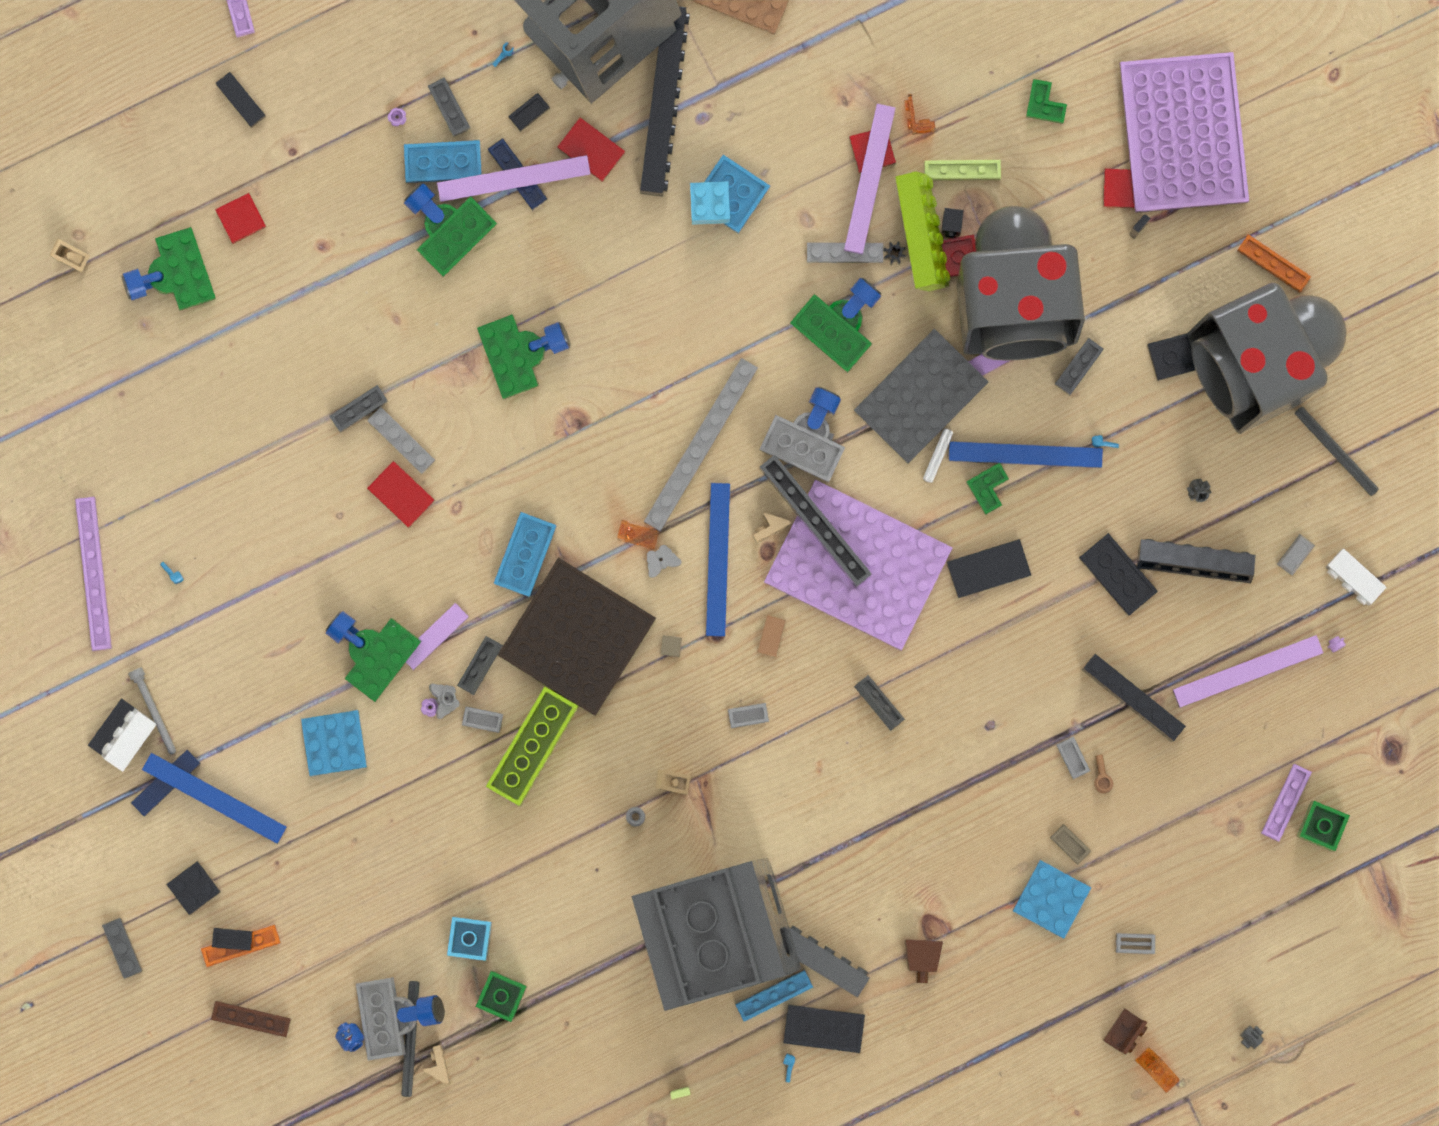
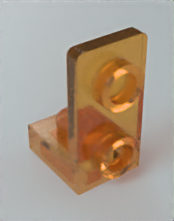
(923, 126)
(637, 535)
(1157, 1069)

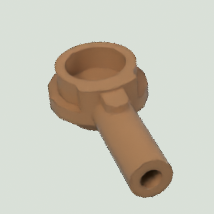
(1103, 782)

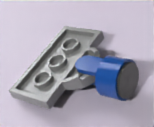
(806, 439)
(389, 1017)

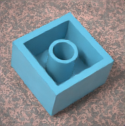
(710, 203)
(469, 938)

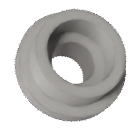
(641, 816)

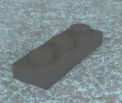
(449, 107)
(1079, 366)
(358, 408)
(479, 665)
(879, 702)
(122, 948)

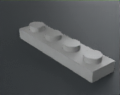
(835, 253)
(401, 440)

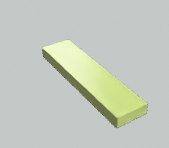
(963, 169)

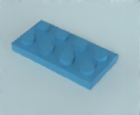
(442, 161)
(525, 554)

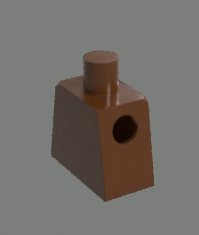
(923, 957)

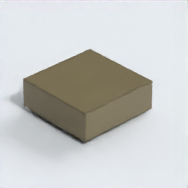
(671, 646)

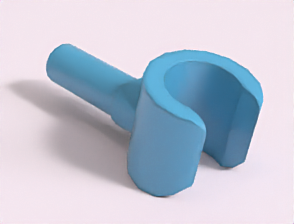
(504, 53)
(1097, 441)
(175, 577)
(789, 1060)

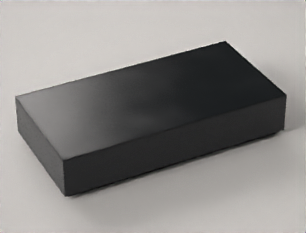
(529, 112)
(1139, 226)
(232, 939)

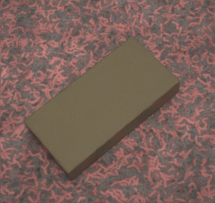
(1070, 844)

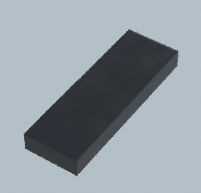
(240, 99)
(113, 721)

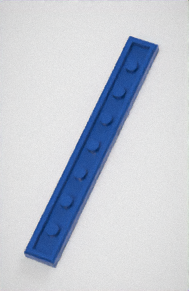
(1025, 454)
(718, 559)
(214, 798)

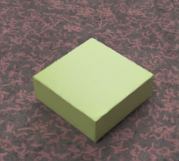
(680, 1092)

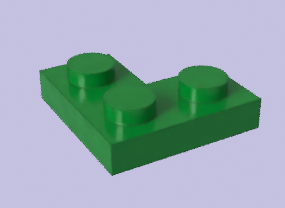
(1040, 106)
(983, 485)

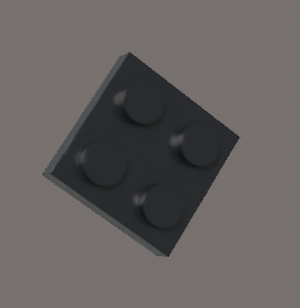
(193, 888)

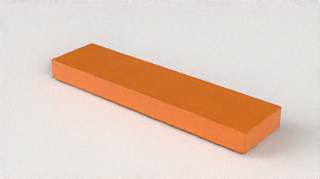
(1274, 263)
(260, 940)

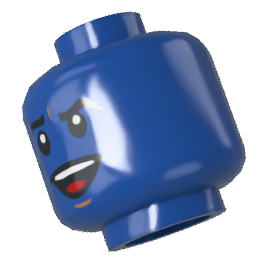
(349, 1037)

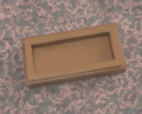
(771, 636)

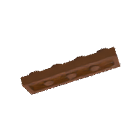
(251, 1019)

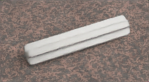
(938, 455)

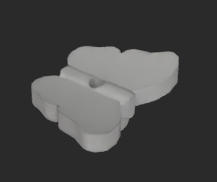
(668, 557)
(444, 706)

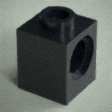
(952, 222)

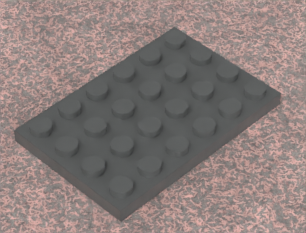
(921, 396)

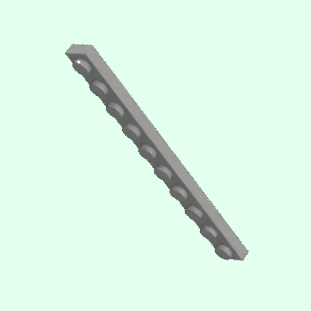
(700, 444)

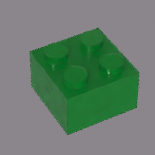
(1323, 826)
(501, 996)

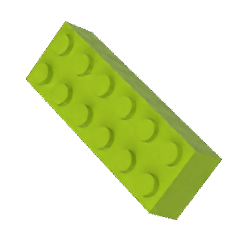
(922, 231)
(532, 746)

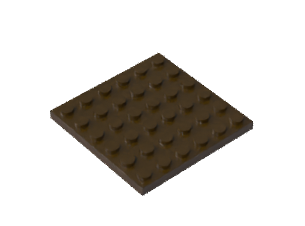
(576, 636)

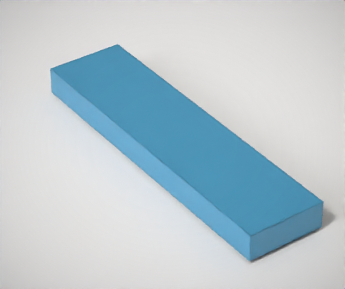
(774, 995)

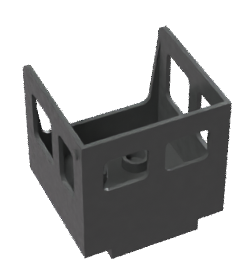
(633, 24)
(715, 933)

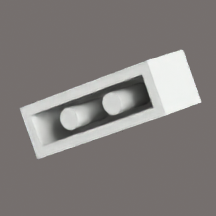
(1355, 577)
(128, 739)

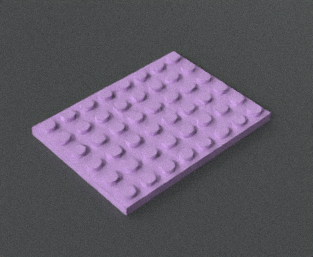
(1184, 132)
(898, 556)

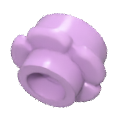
(397, 112)
(1336, 644)
(429, 702)

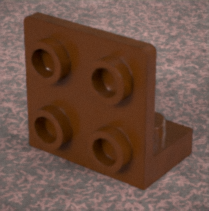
(1125, 1032)

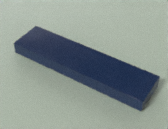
(507, 160)
(158, 790)

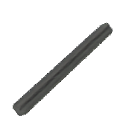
(1336, 451)
(410, 1041)

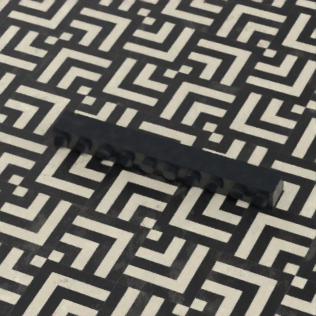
(664, 109)

